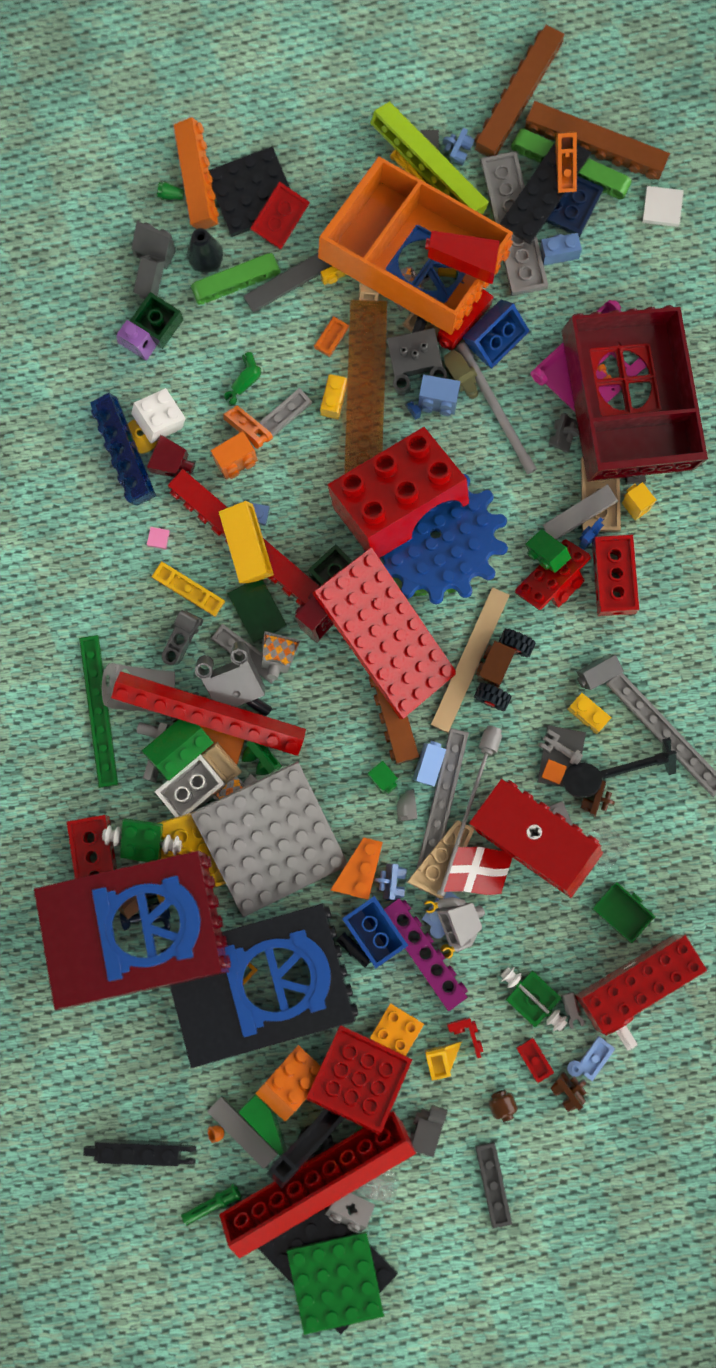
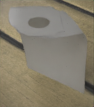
(113, 670)

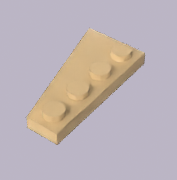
(432, 870)

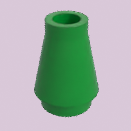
(169, 192)

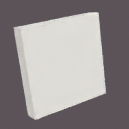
(662, 206)

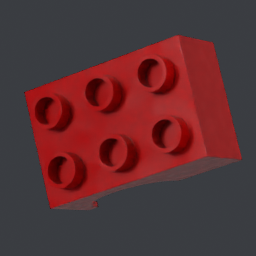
(395, 490)

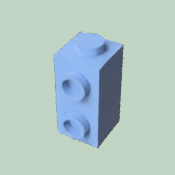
(429, 763)

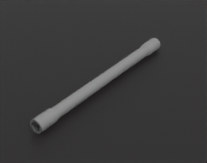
(524, 458)

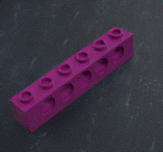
(458, 993)

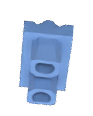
(463, 141)
(388, 881)

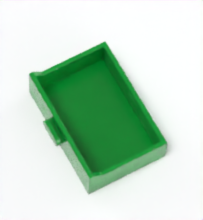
(623, 912)

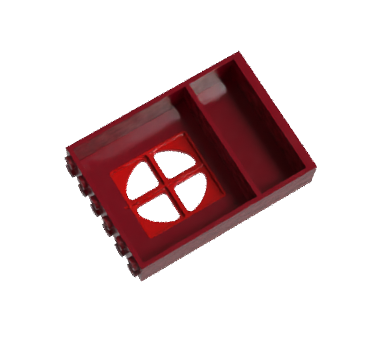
(663, 432)

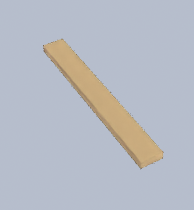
(470, 660)

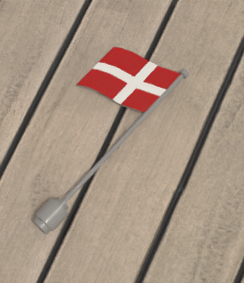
(477, 868)

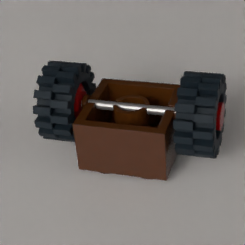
(497, 662)

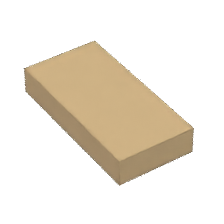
(221, 763)

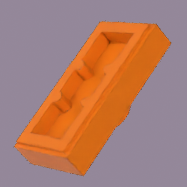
(331, 336)

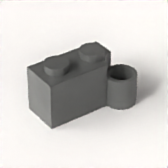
(428, 1130)

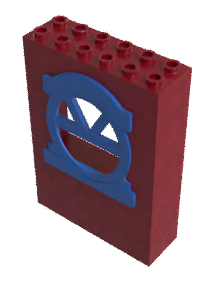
(80, 939)

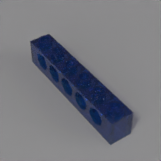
(110, 405)

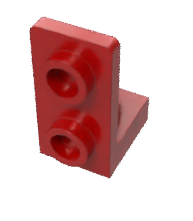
(459, 1027)

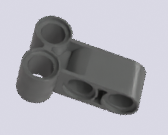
(187, 625)

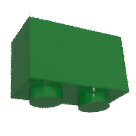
(547, 551)
(383, 778)

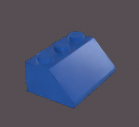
(496, 333)
(375, 932)

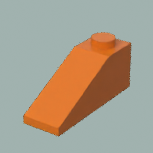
(566, 161)

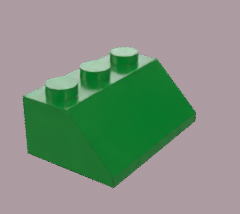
(176, 748)

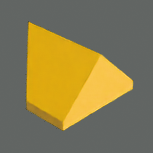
(441, 1060)

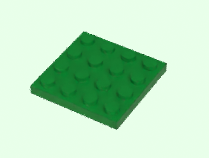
(335, 1283)

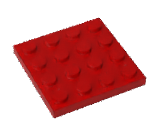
(359, 1079)

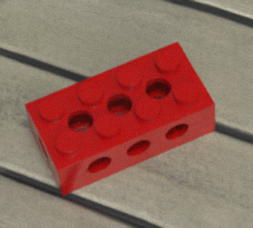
(605, 583)
(81, 849)

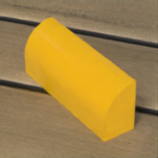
(246, 542)

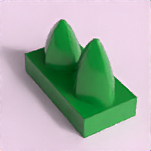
(267, 761)

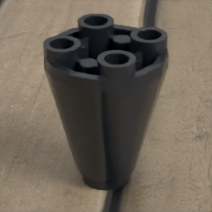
(204, 251)

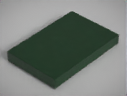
(257, 609)

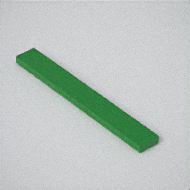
(98, 712)

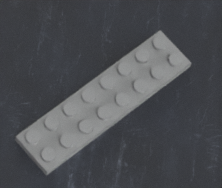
(504, 184)

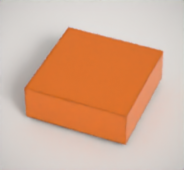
(554, 772)

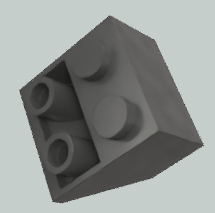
(154, 242)

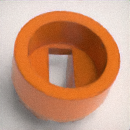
(215, 1133)

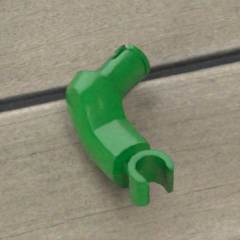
(245, 379)

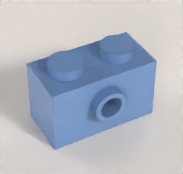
(560, 248)

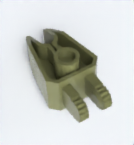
(461, 372)

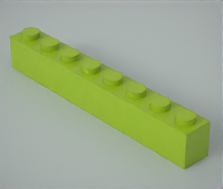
(425, 157)

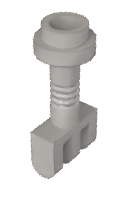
(553, 743)

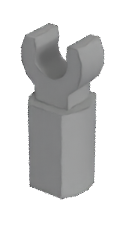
(571, 1008)

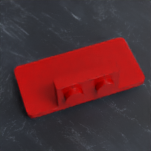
(546, 585)

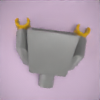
(459, 923)

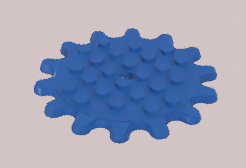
(456, 555)

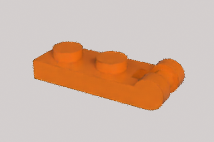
(244, 422)

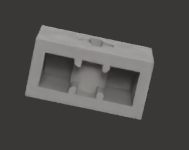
(359, 1208)

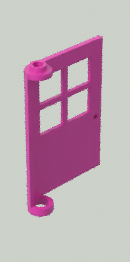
(555, 374)

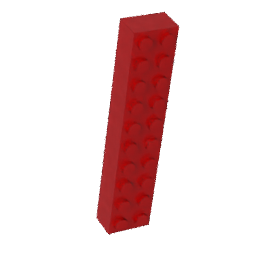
(315, 1186)

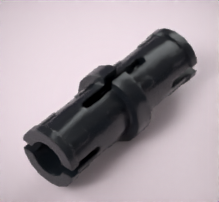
(353, 949)

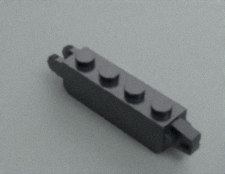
(139, 1152)

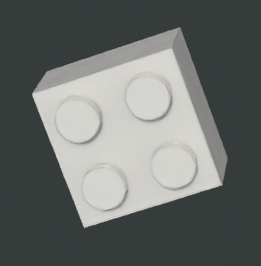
(158, 415)

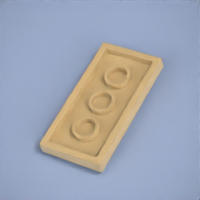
(611, 515)

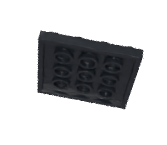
(245, 187)

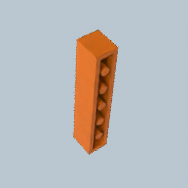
(196, 173)

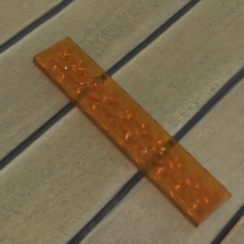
(365, 381)

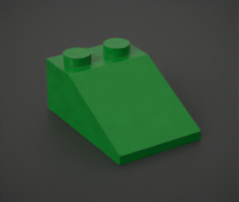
(265, 1122)

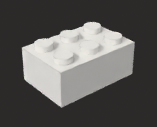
(190, 788)

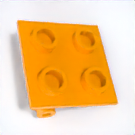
(397, 1030)

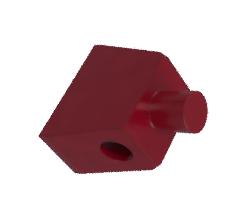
(169, 459)

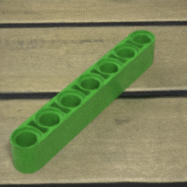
(537, 147)

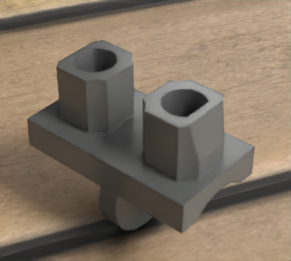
(565, 431)

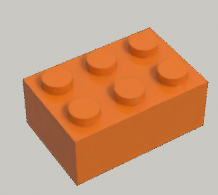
(289, 1083)

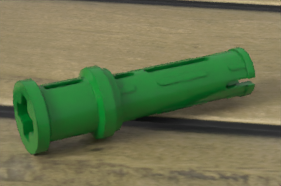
(220, 1200)

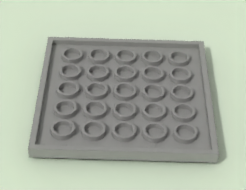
(269, 839)

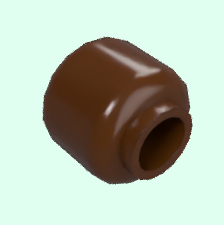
(503, 1105)

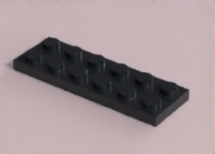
(539, 197)

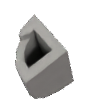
(407, 806)

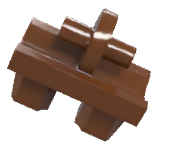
(592, 806)
(573, 1089)

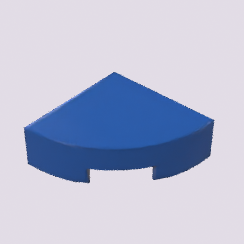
(414, 410)

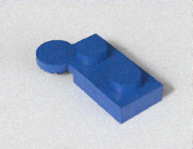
(589, 534)

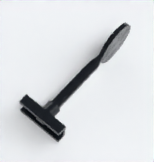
(586, 780)

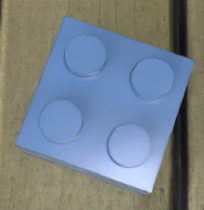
(438, 395)

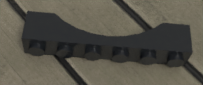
(304, 1147)

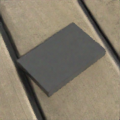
(569, 738)

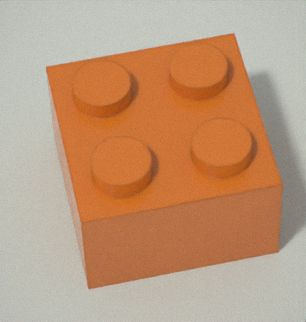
(234, 455)

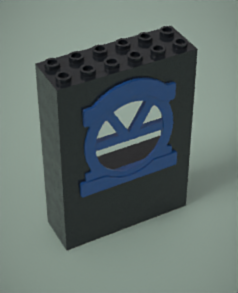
(224, 1023)

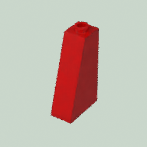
(464, 253)
(479, 309)

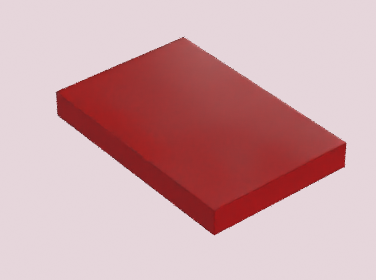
(280, 215)

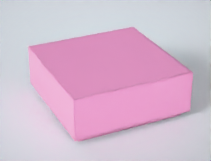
(158, 538)

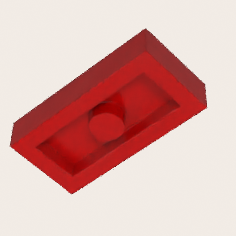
(535, 1060)

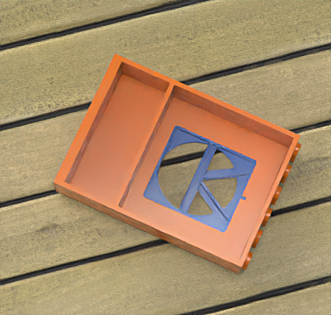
(387, 215)

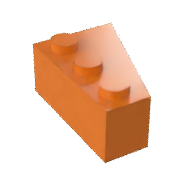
(360, 870)

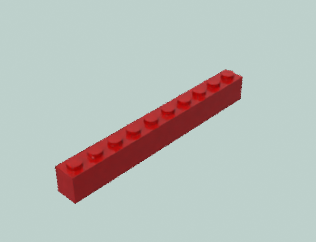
(207, 506)
(208, 713)

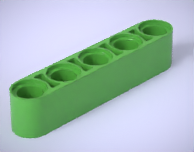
(235, 278)

